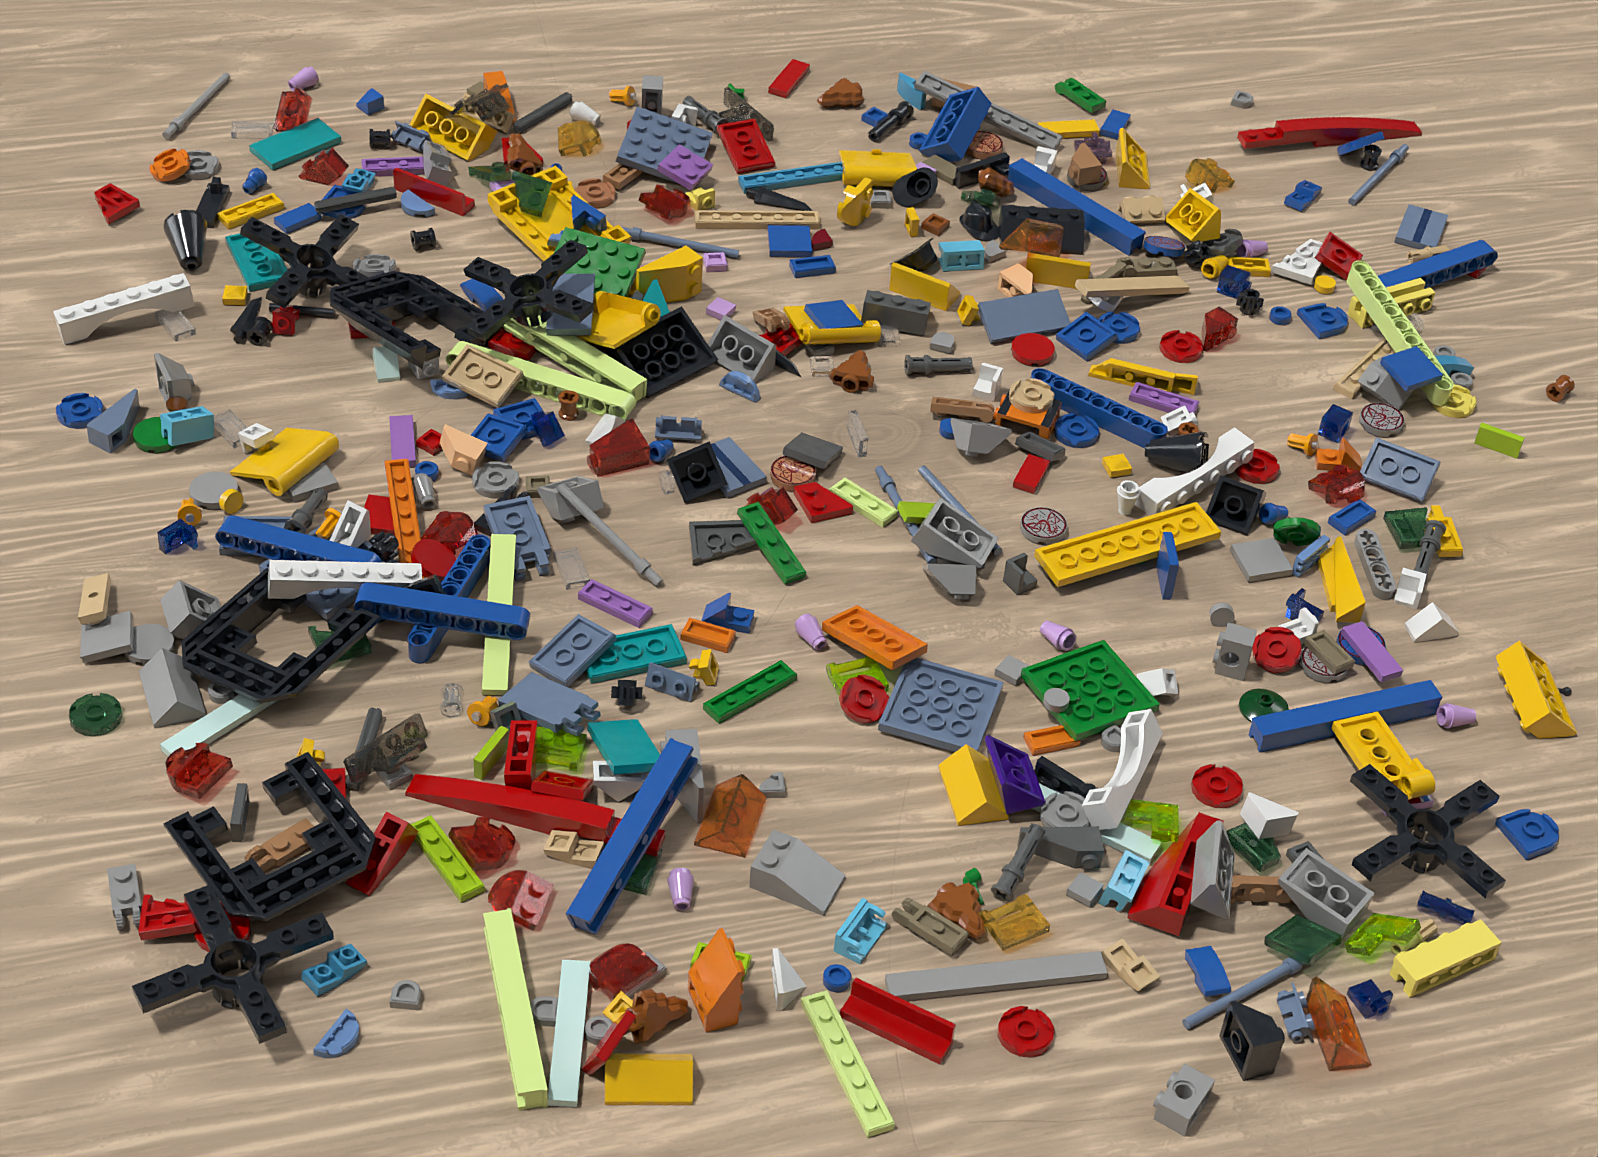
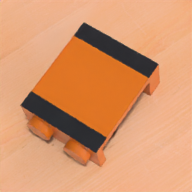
(1044, 421)

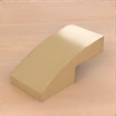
(569, 849)
(1131, 969)

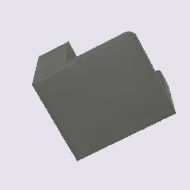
(1017, 576)

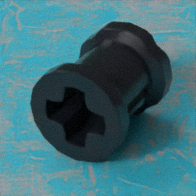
(379, 138)
(1370, 157)
(417, 238)
(260, 329)

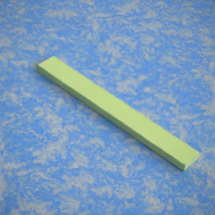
(499, 591)

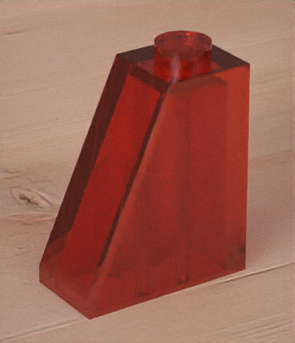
(619, 450)

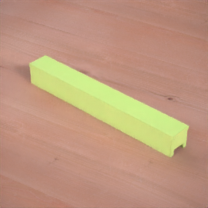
(580, 358)
(515, 1010)

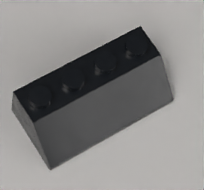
(1071, 220)

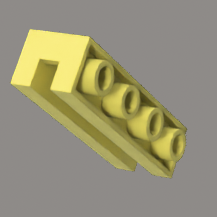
(1408, 295)
(1445, 957)

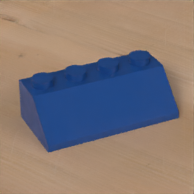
(956, 125)

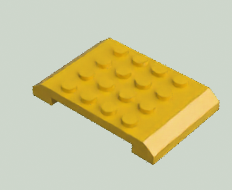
(556, 215)

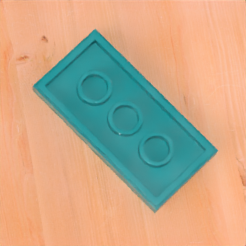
(295, 143)
(256, 264)
(635, 651)
(624, 745)

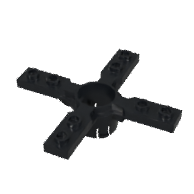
(322, 267)
(536, 286)
(1439, 824)
(223, 956)

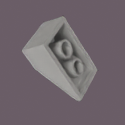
(954, 536)
(693, 791)
(795, 873)
(1325, 893)

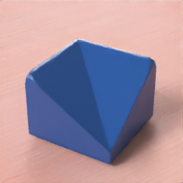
(371, 102)

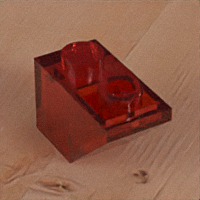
(325, 168)
(1217, 327)
(775, 503)

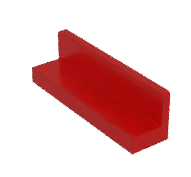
(433, 192)
(898, 1021)

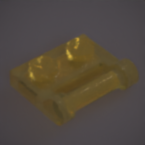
(1017, 927)

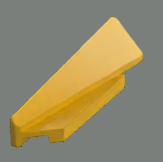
(1130, 373)
(1341, 583)

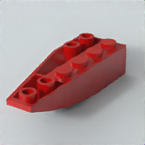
(1167, 887)

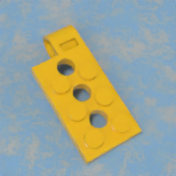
(1411, 774)

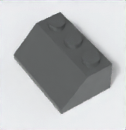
(896, 311)

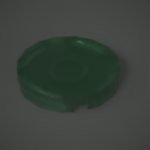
(95, 714)

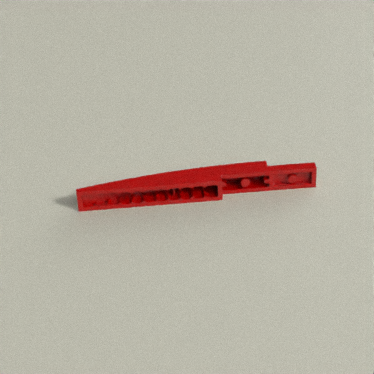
(1326, 131)
(522, 807)

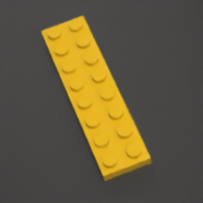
(1125, 544)

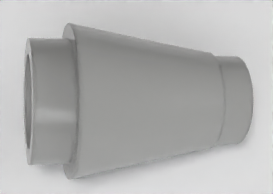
(423, 490)

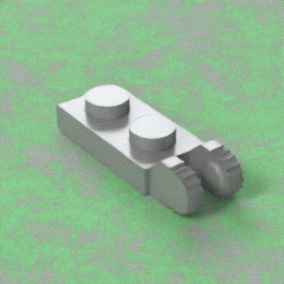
(124, 894)

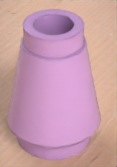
(305, 78)
(1252, 248)
(810, 631)
(1060, 636)
(1454, 715)
(680, 886)

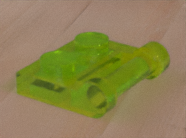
(833, 671)
(560, 748)

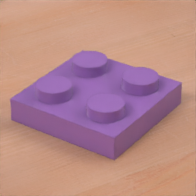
(685, 167)

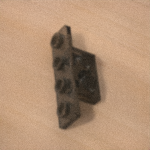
(486, 103)
(741, 110)
(389, 750)

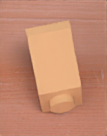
(1015, 281)
(462, 450)

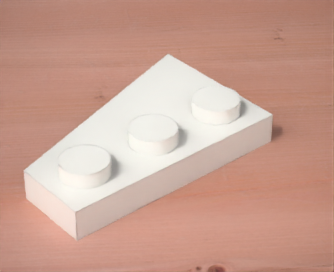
(1301, 264)

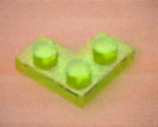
(1161, 816)
(1380, 928)

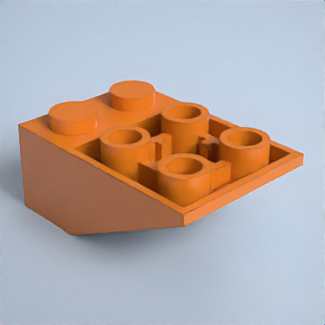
(717, 983)

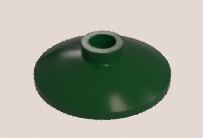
(1261, 702)

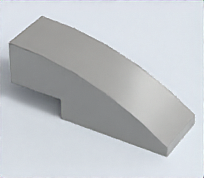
(436, 163)

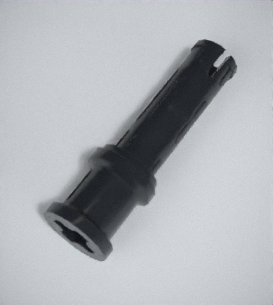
(895, 118)

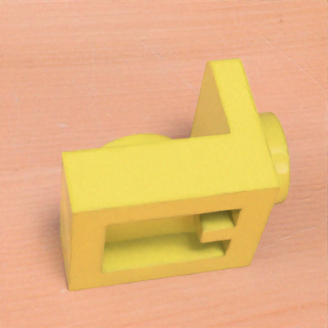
(701, 199)

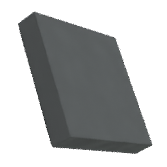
(812, 450)

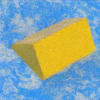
(1131, 163)
(1195, 217)
(1056, 270)
(922, 286)
(971, 787)
(649, 1079)

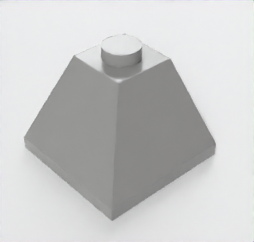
(172, 378)
(1382, 385)
(977, 436)
(954, 578)

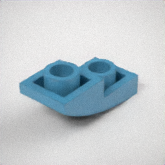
(909, 93)
(359, 180)
(1454, 364)
(337, 968)

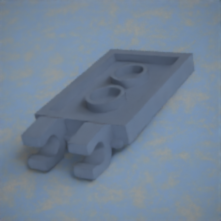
(520, 519)
(551, 704)

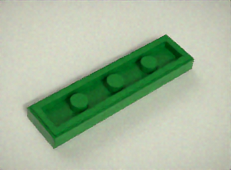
(771, 543)
(749, 691)

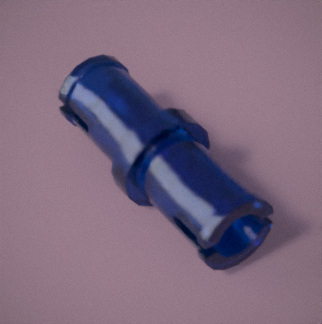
(1445, 908)

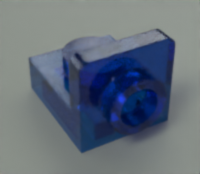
(546, 427)
(177, 535)
(1296, 602)
(1370, 999)

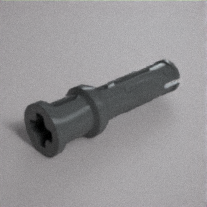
(709, 117)
(927, 364)
(303, 517)
(1429, 545)
(1014, 871)

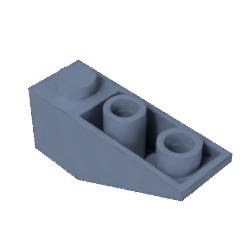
(114, 425)

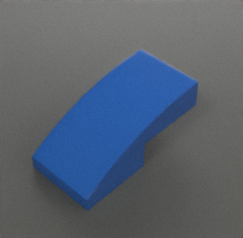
(1303, 195)
(481, 293)
(1208, 970)

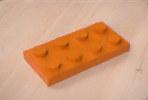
(874, 637)

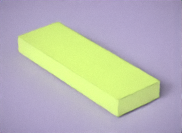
(865, 502)

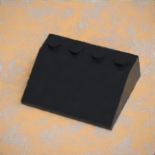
(666, 352)

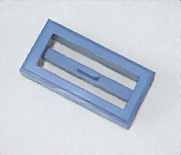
(1310, 555)

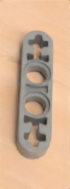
(1380, 563)

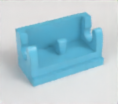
(961, 255)
(187, 425)
(1124, 880)
(860, 931)

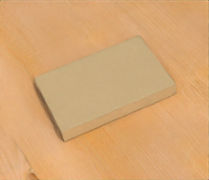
(482, 376)

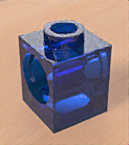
(1233, 281)
(1335, 423)

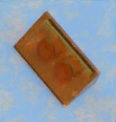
(1035, 238)
(731, 817)
(1335, 1028)

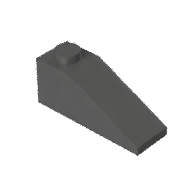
(1070, 846)

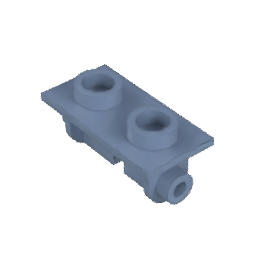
(406, 132)
(688, 429)
(671, 682)
(1293, 1004)

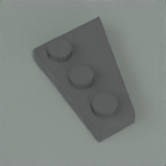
(718, 539)

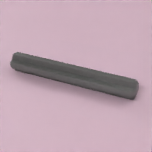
(542, 112)
(355, 200)
(367, 735)

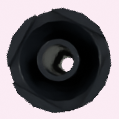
(187, 237)
(1179, 452)

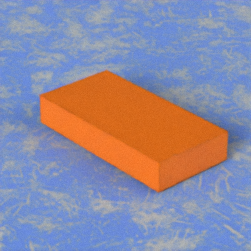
(708, 635)
(1049, 740)

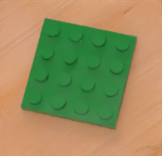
(608, 259)
(1098, 687)

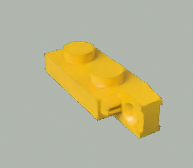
(1450, 540)

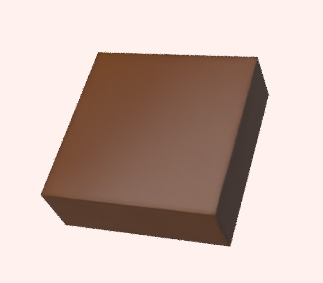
(935, 224)

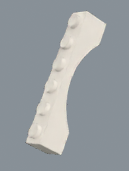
(82, 319)
(1166, 493)
(295, 578)
(1138, 742)

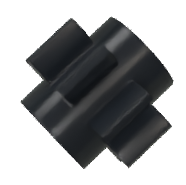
(1197, 253)
(1249, 301)
(384, 546)
(626, 692)

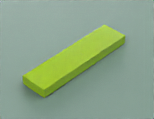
(447, 859)

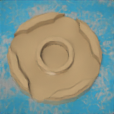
(1031, 395)

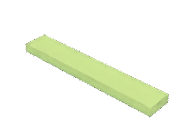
(847, 1064)

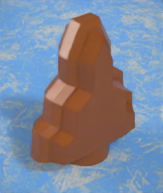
(842, 94)
(521, 157)
(995, 182)
(853, 373)
(961, 907)
(653, 1013)

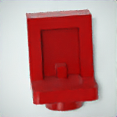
(284, 320)

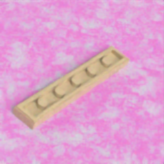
(754, 219)
(1131, 286)
(1348, 384)

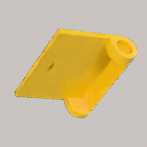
(879, 166)
(619, 319)
(811, 334)
(288, 458)

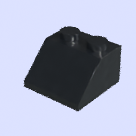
(696, 471)
(1235, 504)
(1251, 1040)

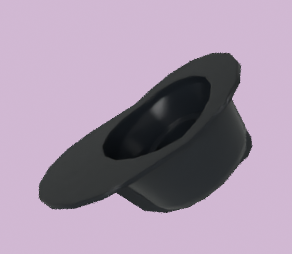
(915, 187)
(979, 222)
(921, 258)

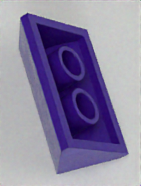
(1013, 776)

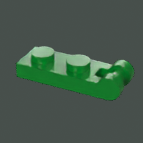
(1080, 94)

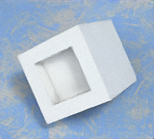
(1045, 159)
(988, 382)
(1410, 588)
(1159, 681)

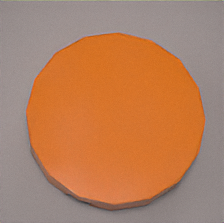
(170, 164)

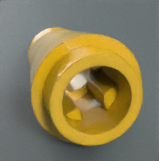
(1214, 266)

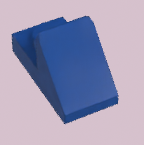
(586, 214)
(727, 616)

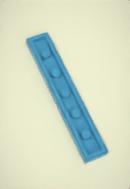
(792, 177)

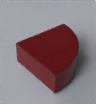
(821, 240)

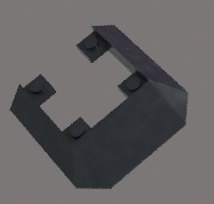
(380, 299)
(221, 643)
(338, 846)

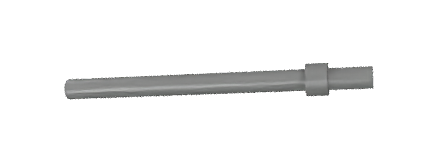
(178, 123)
(642, 566)

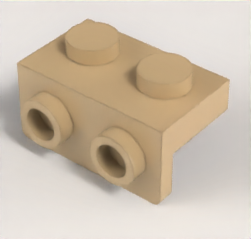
(1142, 210)

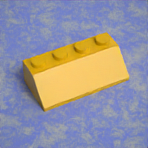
(458, 133)
(1534, 693)

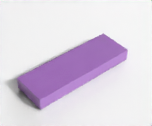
(385, 166)
(1161, 399)
(402, 438)
(615, 603)
(1371, 651)

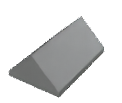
(742, 349)
(170, 690)
(1213, 872)

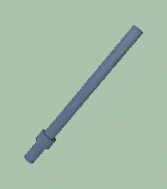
(1395, 157)
(637, 234)
(888, 485)
(947, 496)
(1289, 966)

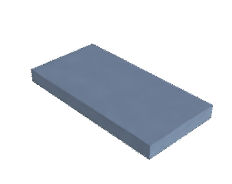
(580, 286)
(1023, 314)

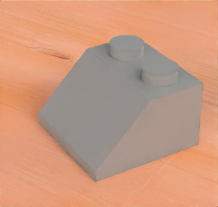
(560, 508)
(187, 608)

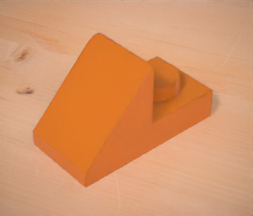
(1346, 455)

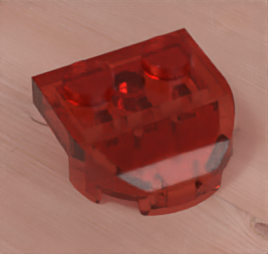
(292, 110)
(666, 202)
(1339, 484)
(451, 529)
(196, 769)
(483, 844)
(522, 893)
(620, 969)

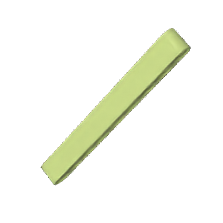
(1395, 324)
(550, 383)

